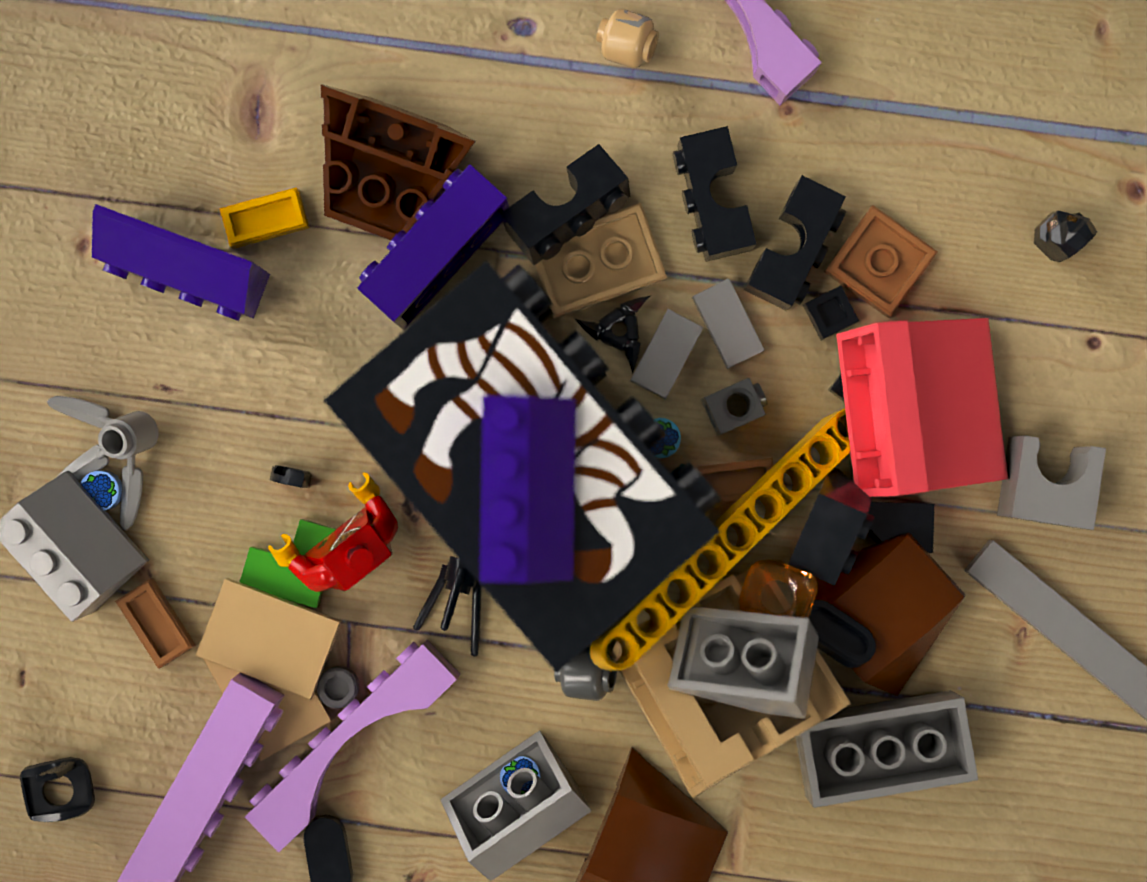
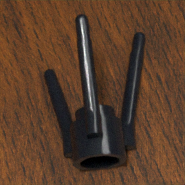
(458, 581)

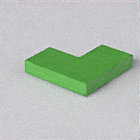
(265, 574)

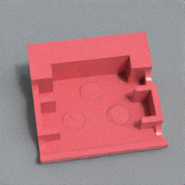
(921, 405)

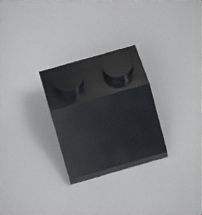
(832, 528)

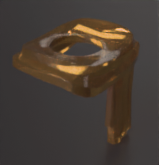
(763, 571)

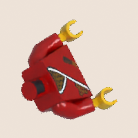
(348, 551)

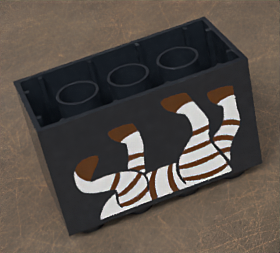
(422, 424)

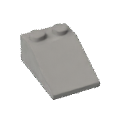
(746, 660)

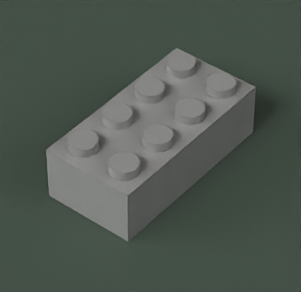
(887, 749)

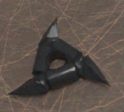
(626, 315)

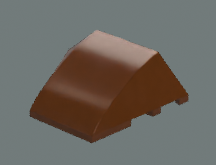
(383, 161)
(900, 600)
(652, 832)

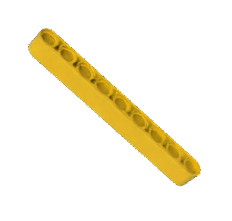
(721, 554)

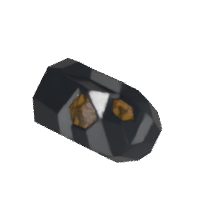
(1063, 235)

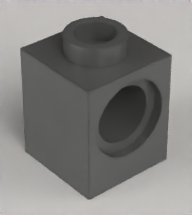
(717, 411)

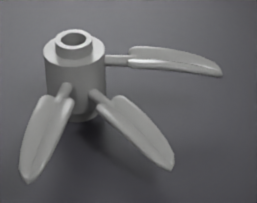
(118, 439)

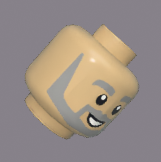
(627, 38)

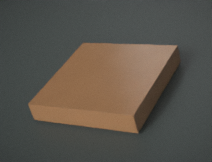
(880, 261)

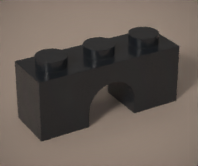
(812, 212)
(545, 228)
(719, 229)

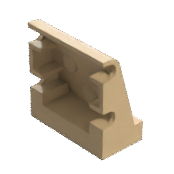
(707, 736)

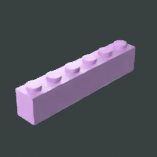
(205, 782)

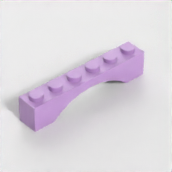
(778, 56)
(291, 805)

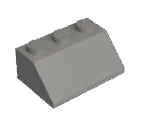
(70, 546)
(505, 827)

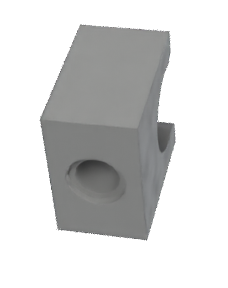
(1064, 503)

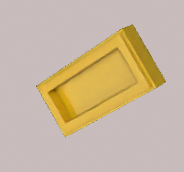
(264, 218)

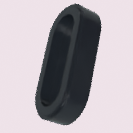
(841, 635)
(327, 850)

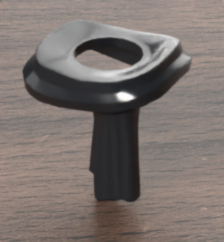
(39, 807)

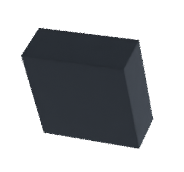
(831, 312)

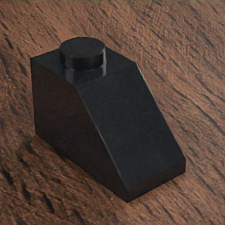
(899, 518)

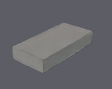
(728, 323)
(666, 354)

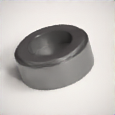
(338, 687)

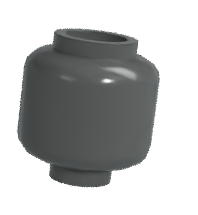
(584, 679)

